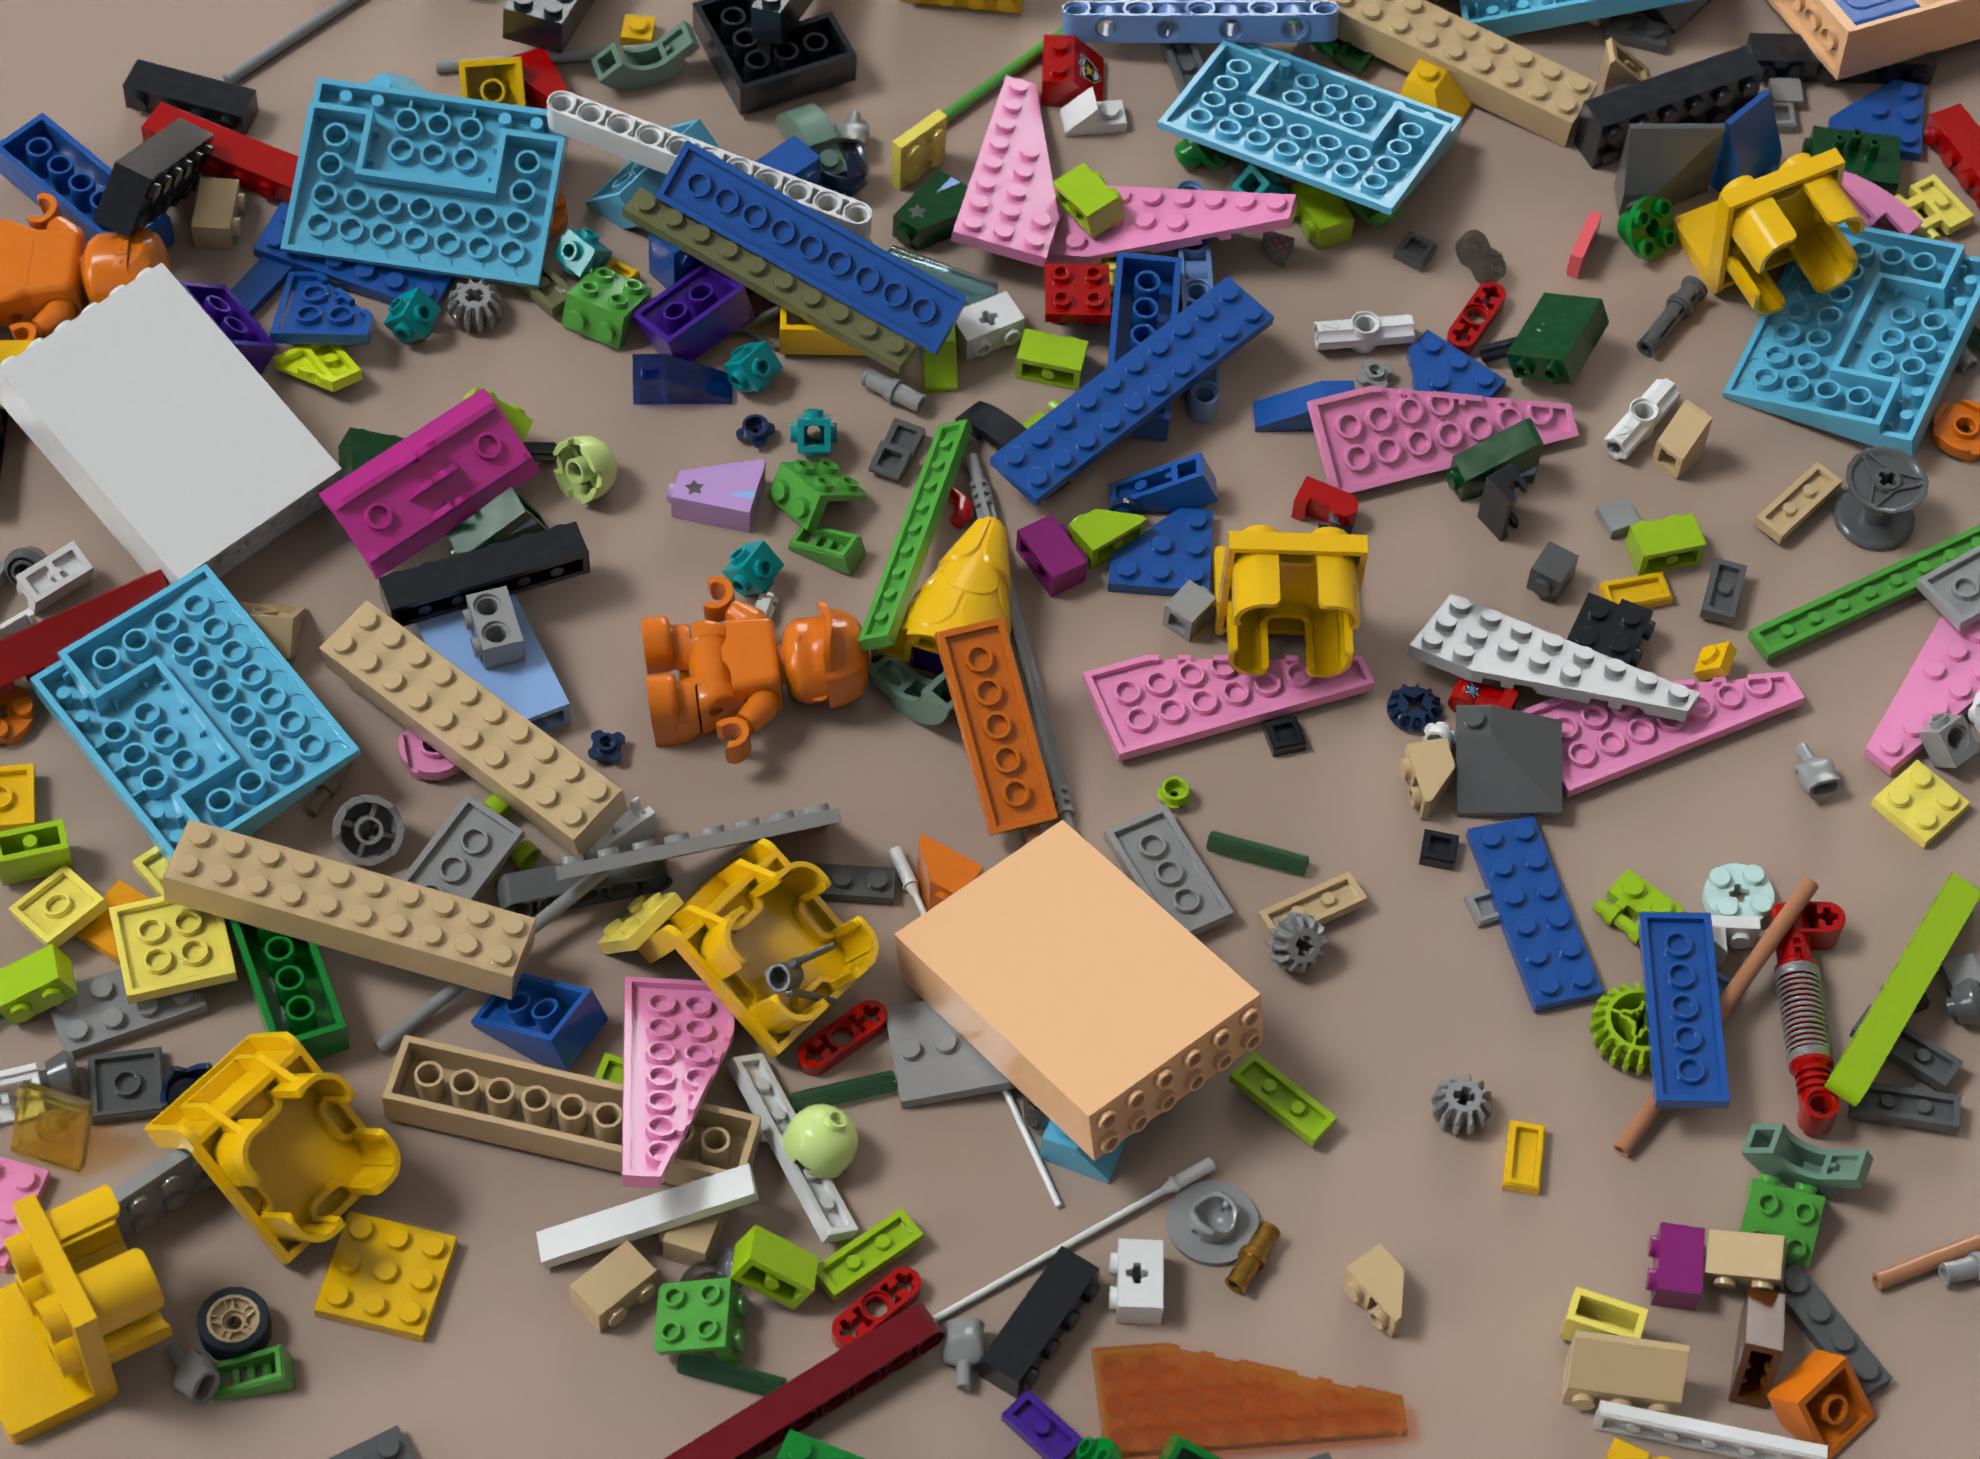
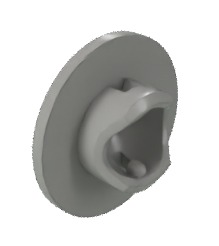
(1211, 1222)

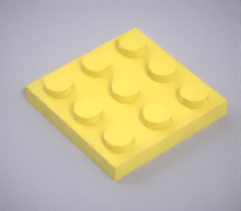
(169, 948)

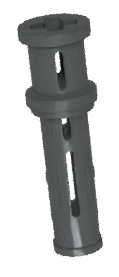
(1678, 307)

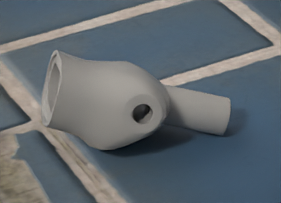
(851, 133)
(1816, 775)
(964, 1348)
(195, 1373)

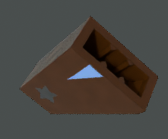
(1758, 1347)

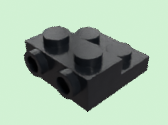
(1613, 628)

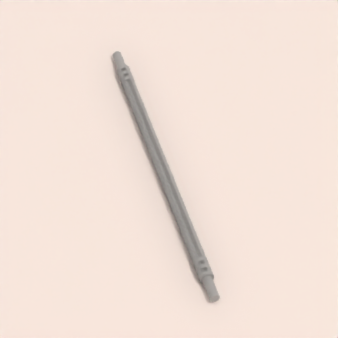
(1025, 662)

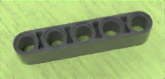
(536, 888)

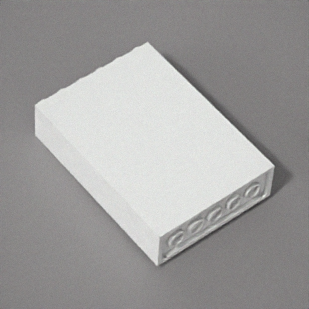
(166, 429)

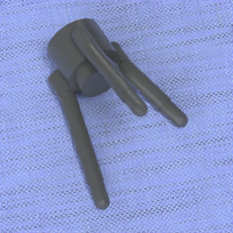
(789, 975)

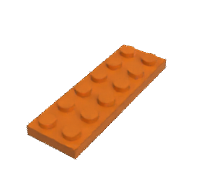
(996, 726)

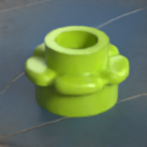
(1177, 786)

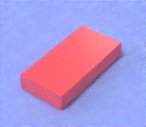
(1584, 244)

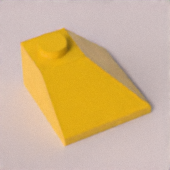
(493, 79)
(1435, 88)

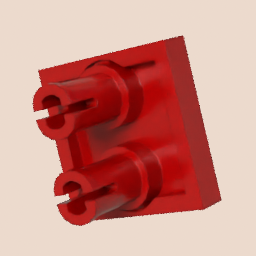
(1077, 293)

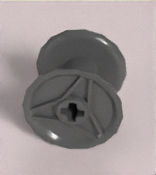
(1880, 498)

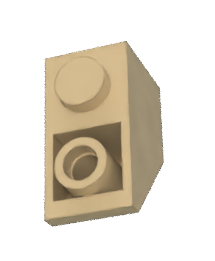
(1682, 440)
(1429, 773)
(1377, 1285)

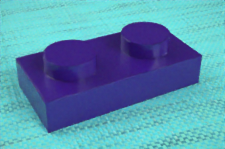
(1041, 1427)

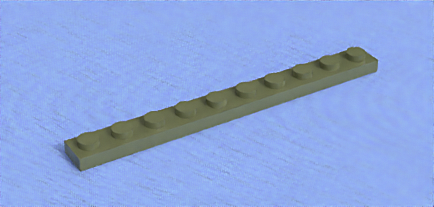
(770, 281)

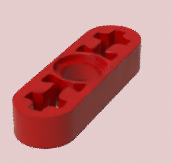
(1476, 306)
(836, 1052)
(877, 1293)

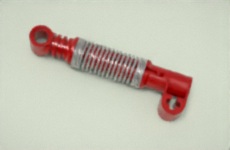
(1796, 984)

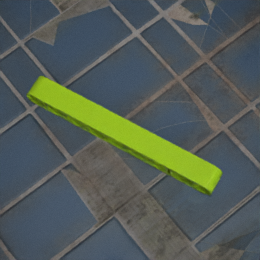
(1903, 990)

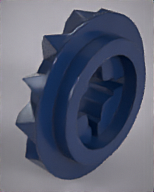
(1418, 718)

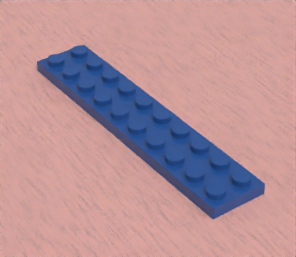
(812, 247)
(1131, 391)

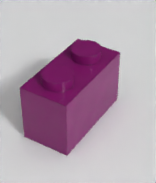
(1052, 555)
(1677, 1266)

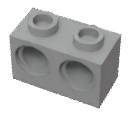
(499, 626)

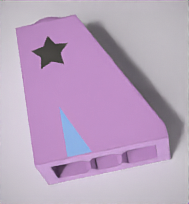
(719, 494)

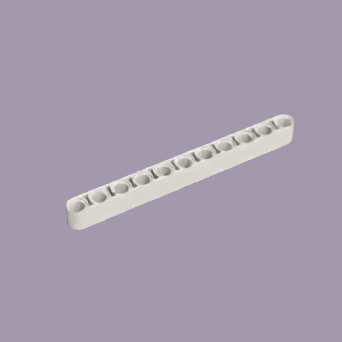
(659, 147)

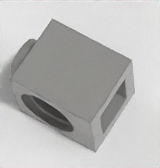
(1189, 610)
(1948, 740)

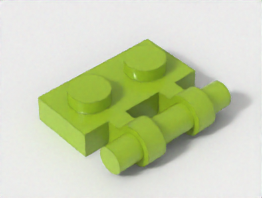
(1632, 896)

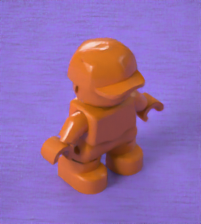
(53, 274)
(737, 669)

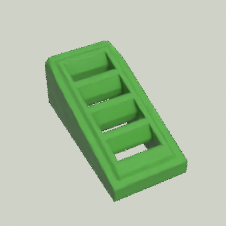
(844, 559)
(268, 1383)

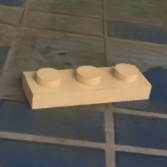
(1798, 502)
(1322, 902)

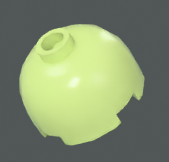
(585, 467)
(821, 1140)

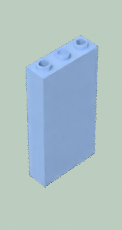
(524, 685)

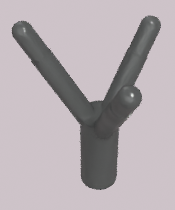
(759, 320)

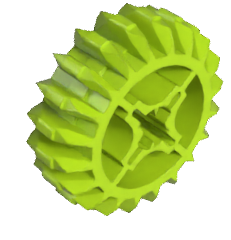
(1615, 1026)

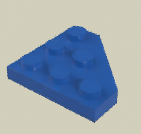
(1889, 111)
(319, 313)
(1445, 368)
(1165, 556)

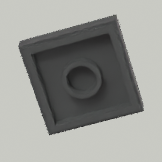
(125, 1085)

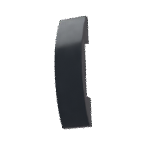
(994, 426)

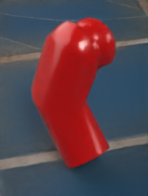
(962, 508)

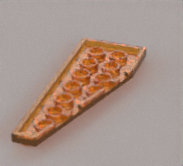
(1229, 1404)

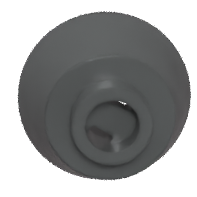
(20, 560)
(1965, 1002)
(61, 1074)

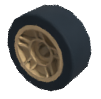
(243, 1309)

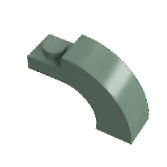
(646, 65)
(817, 132)
(912, 693)
(1781, 1154)

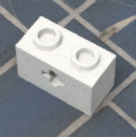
(988, 326)
(1142, 1300)

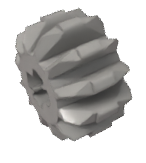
(475, 305)
(1300, 929)
(1448, 1106)

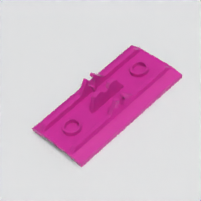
(429, 482)

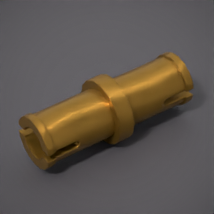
(1252, 1257)

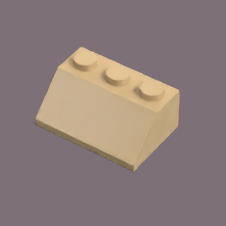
(279, 623)
(1624, 1372)

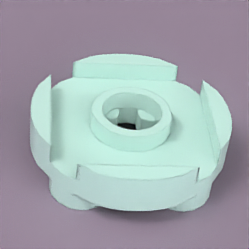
(1738, 878)

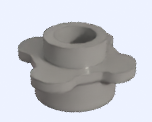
(1370, 368)

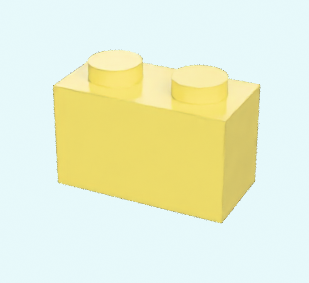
(1602, 1314)

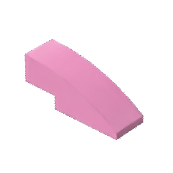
(1879, 206)

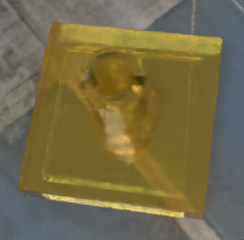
(52, 1126)

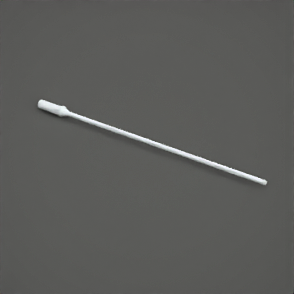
(911, 885)
(1173, 1184)

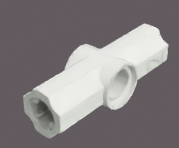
(1363, 332)
(1641, 419)

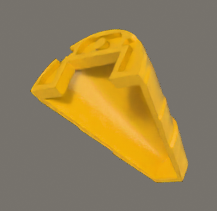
(965, 589)

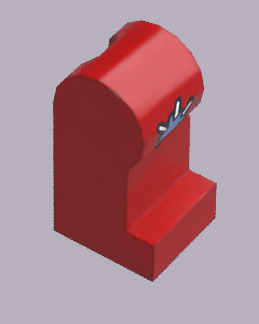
(1324, 503)
(1476, 693)

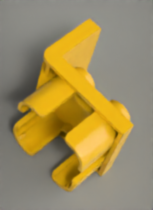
(1772, 223)
(1293, 587)
(761, 915)
(279, 1141)
(71, 1311)

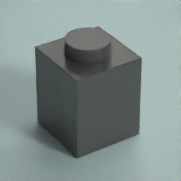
(1552, 571)

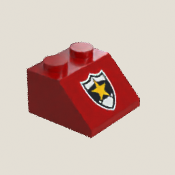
(1069, 70)

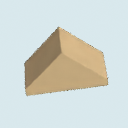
(1620, 66)

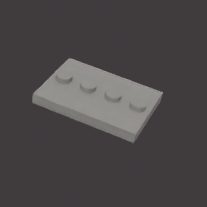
(935, 1060)

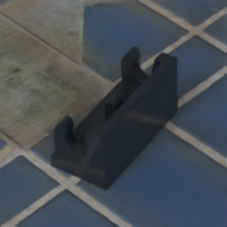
(1499, 499)

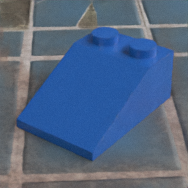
(1748, 143)
(544, 1020)

